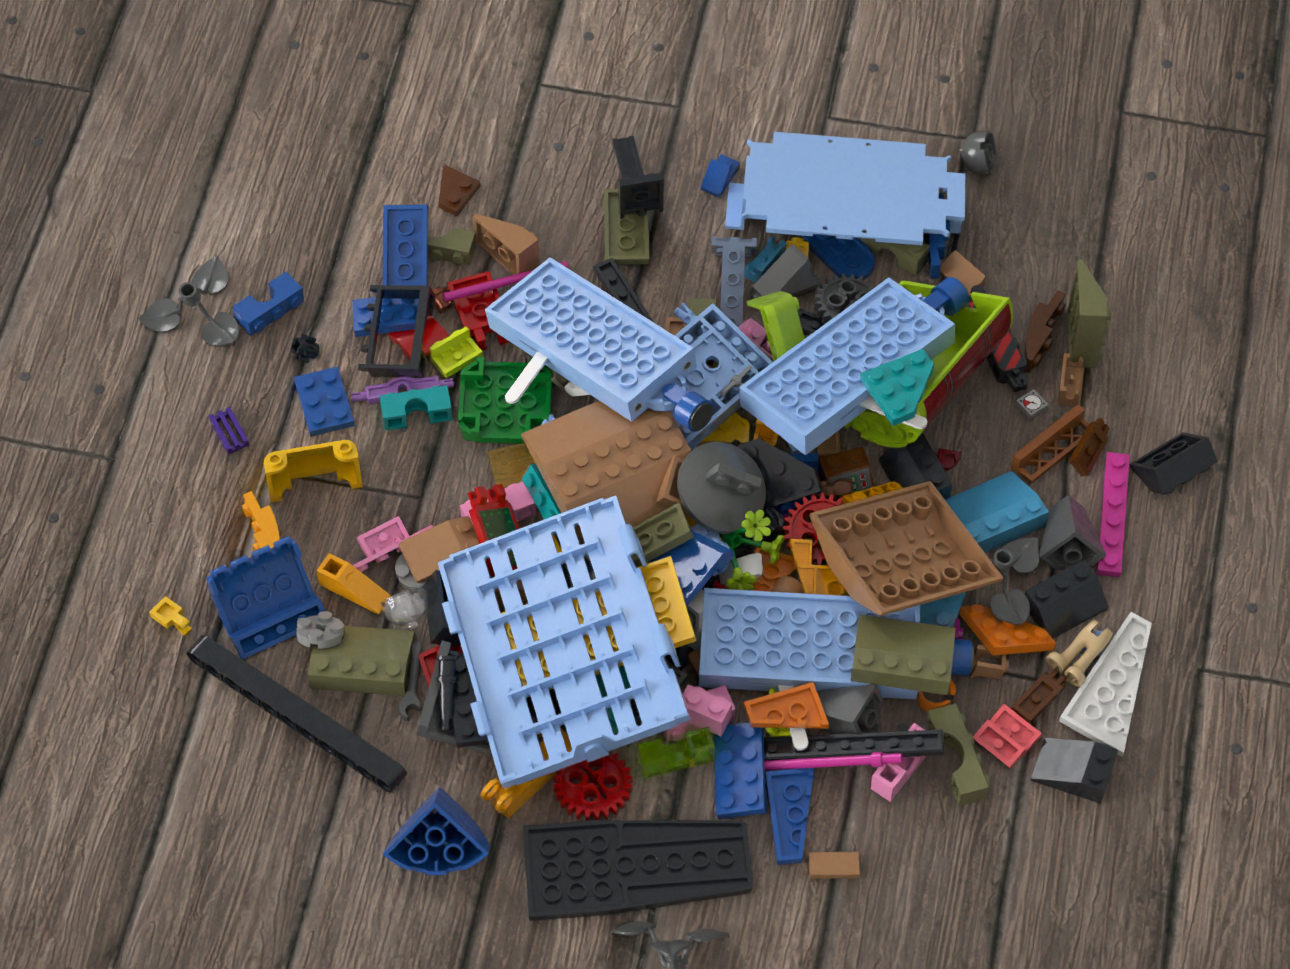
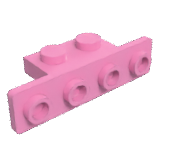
(383, 540)

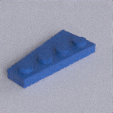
(789, 807)

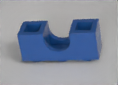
(256, 315)

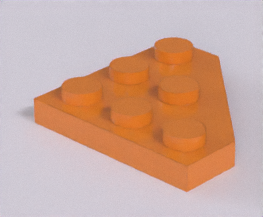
(1004, 637)

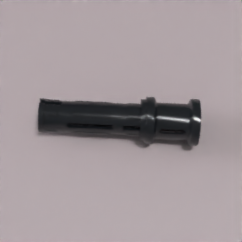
(446, 680)

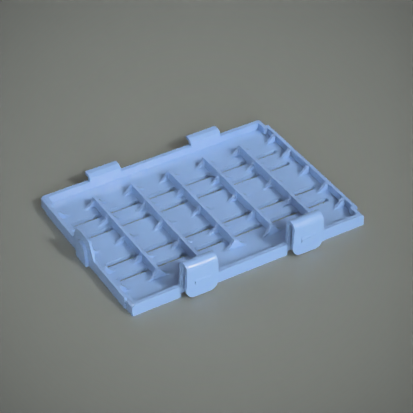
(641, 640)

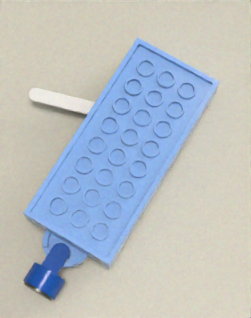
(597, 346)
(818, 381)
(790, 641)

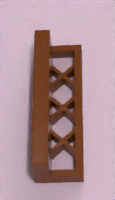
(1044, 441)

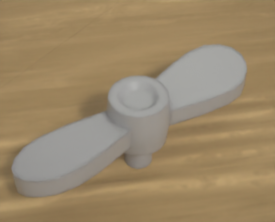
(735, 381)

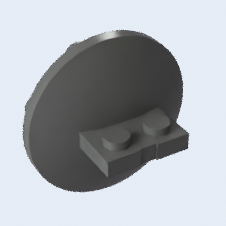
(720, 486)

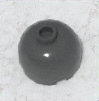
(978, 152)

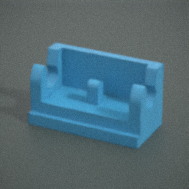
(764, 260)

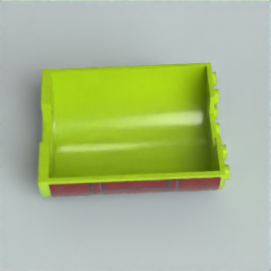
(975, 338)

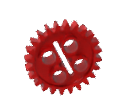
(800, 529)
(574, 795)

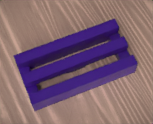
(222, 416)

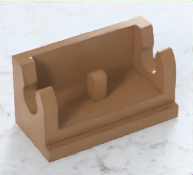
(1070, 381)

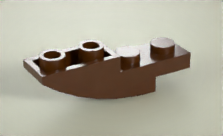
(1041, 328)

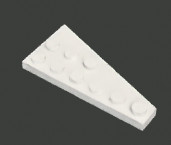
(1108, 695)

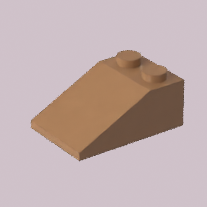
(507, 243)
(436, 544)

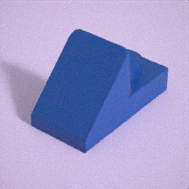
(719, 175)

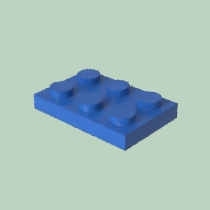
(395, 315)
(324, 401)

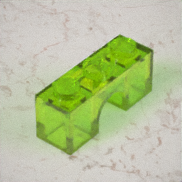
(693, 750)

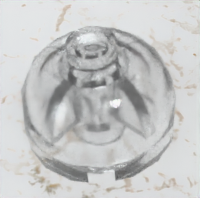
(407, 608)

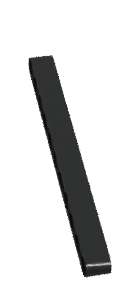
(297, 713)

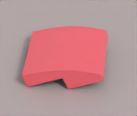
(1007, 736)

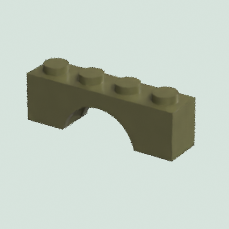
(453, 247)
(968, 781)

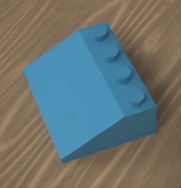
(999, 511)

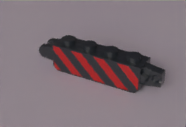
(1006, 359)

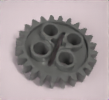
(838, 294)

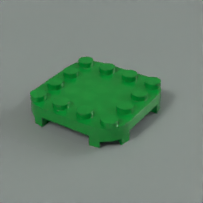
(482, 404)

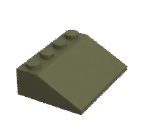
(1086, 317)
(903, 654)
(364, 662)

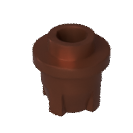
(439, 303)

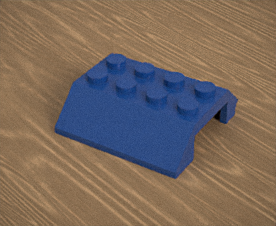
(263, 596)

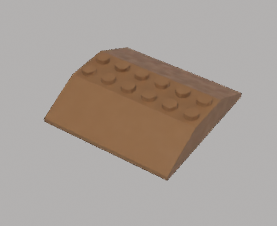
(606, 455)
(901, 549)

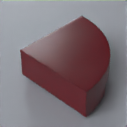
(948, 458)

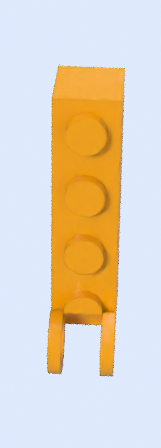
(512, 798)

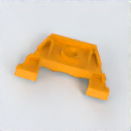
(814, 578)

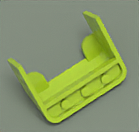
(780, 321)

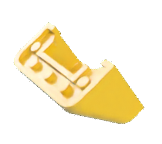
(310, 461)

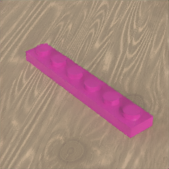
(1113, 513)

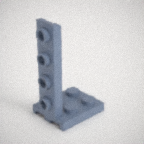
(733, 261)

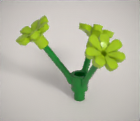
(754, 527)

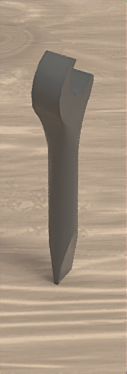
(411, 699)

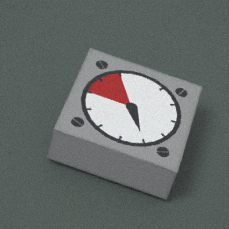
(1032, 404)

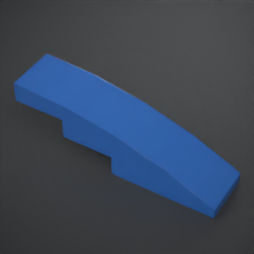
(937, 249)

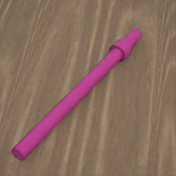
(483, 287)
(876, 759)

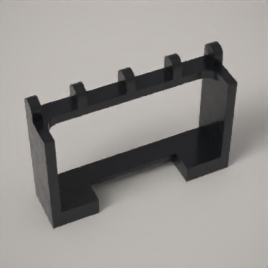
(418, 358)

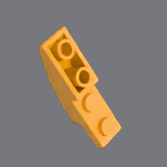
(263, 522)

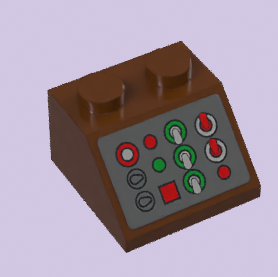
(847, 464)

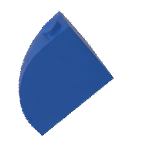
(438, 838)

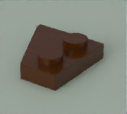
(456, 190)

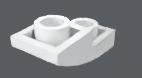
(750, 563)

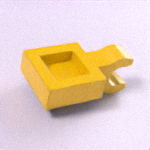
(169, 614)

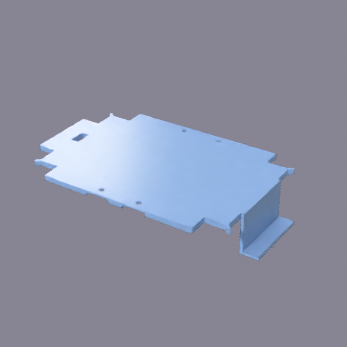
(847, 188)

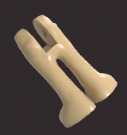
(1087, 639)

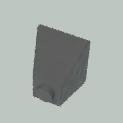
(788, 274)
(1070, 536)
(852, 709)

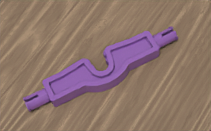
(373, 392)

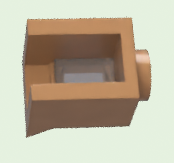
(987, 664)

